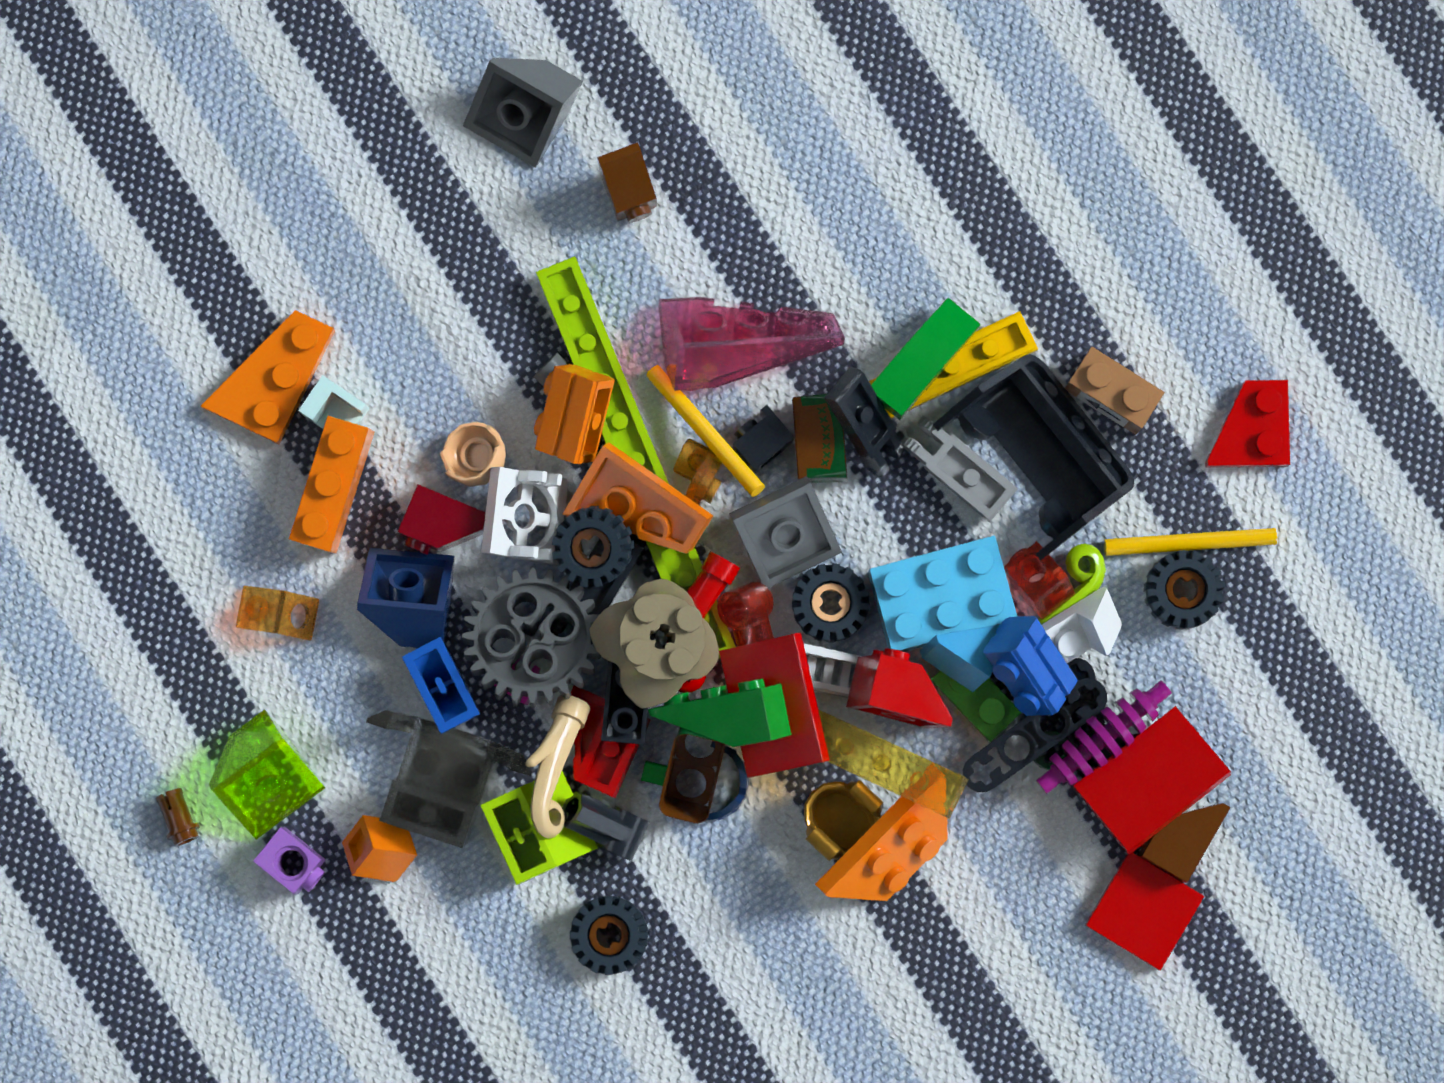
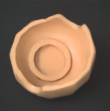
(472, 452)

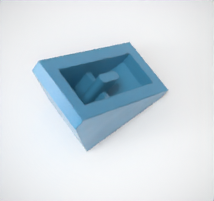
(961, 655)

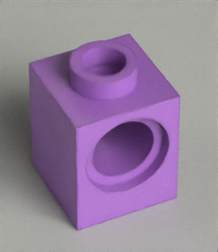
(272, 855)

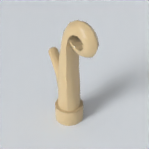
(568, 718)

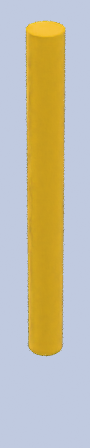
(706, 431)
(1190, 541)

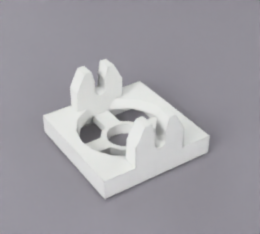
(494, 536)

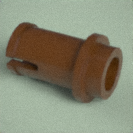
(177, 817)

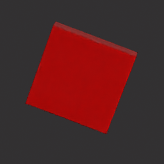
(1144, 910)

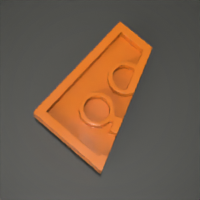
(273, 378)
(642, 499)

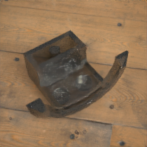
(441, 777)

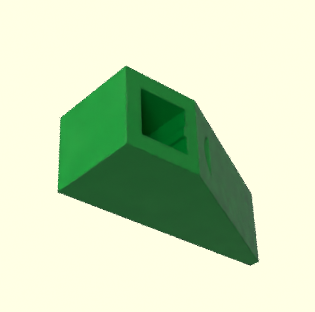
(735, 718)

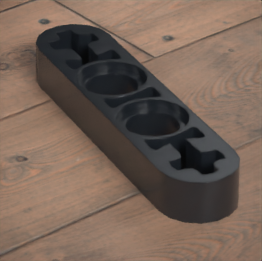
(1037, 739)

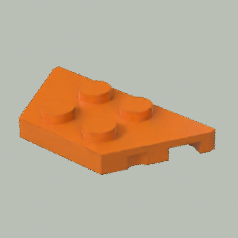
(887, 854)

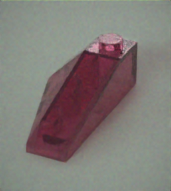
(724, 344)

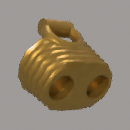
(839, 816)

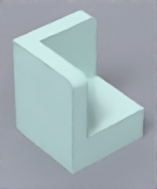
(334, 401)

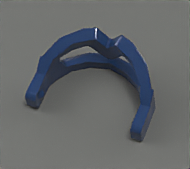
(744, 783)

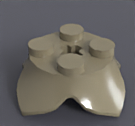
(650, 673)

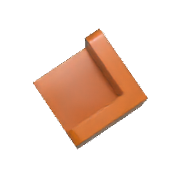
(378, 849)

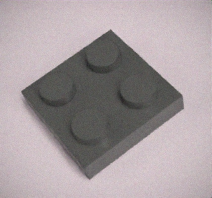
(785, 532)

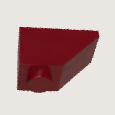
(439, 521)

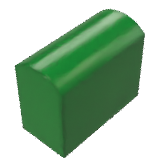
(654, 773)

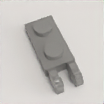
(962, 471)

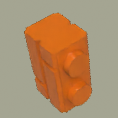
(573, 413)

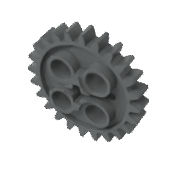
(498, 621)

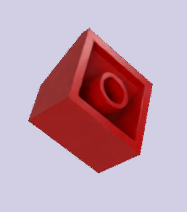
(897, 690)

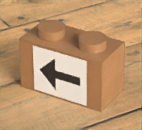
(1114, 390)

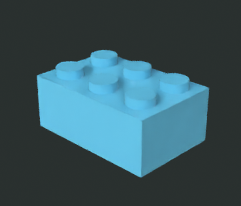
(941, 593)

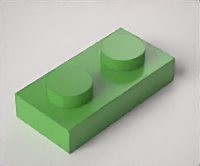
(984, 708)

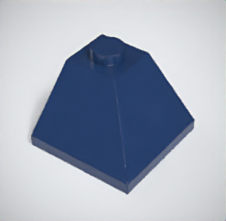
(407, 595)

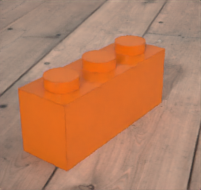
(331, 484)

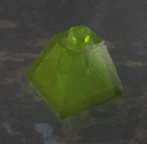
(263, 775)

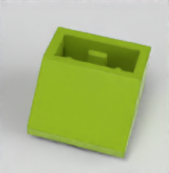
(521, 845)

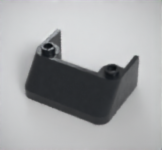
(1048, 442)

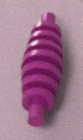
(1104, 736)

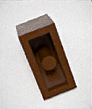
(628, 183)
(1184, 841)

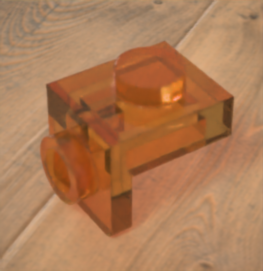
(701, 468)

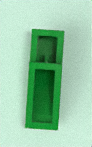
(924, 358)

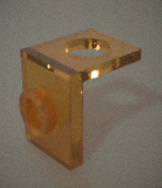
(271, 612)

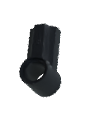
(611, 828)

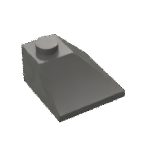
(522, 105)

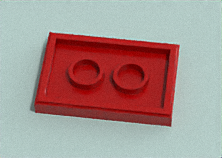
(784, 663)
(1152, 780)

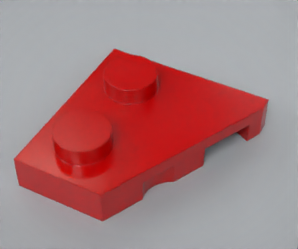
(1255, 428)
(599, 762)

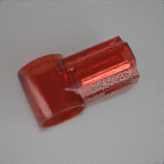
(747, 612)

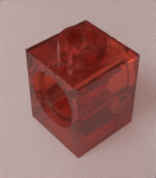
(1049, 591)

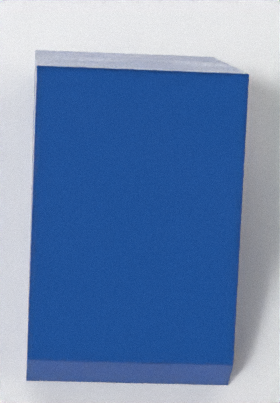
(441, 685)

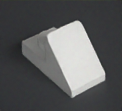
(1085, 626)

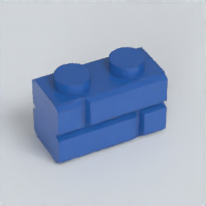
(1030, 666)

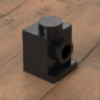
(762, 441)

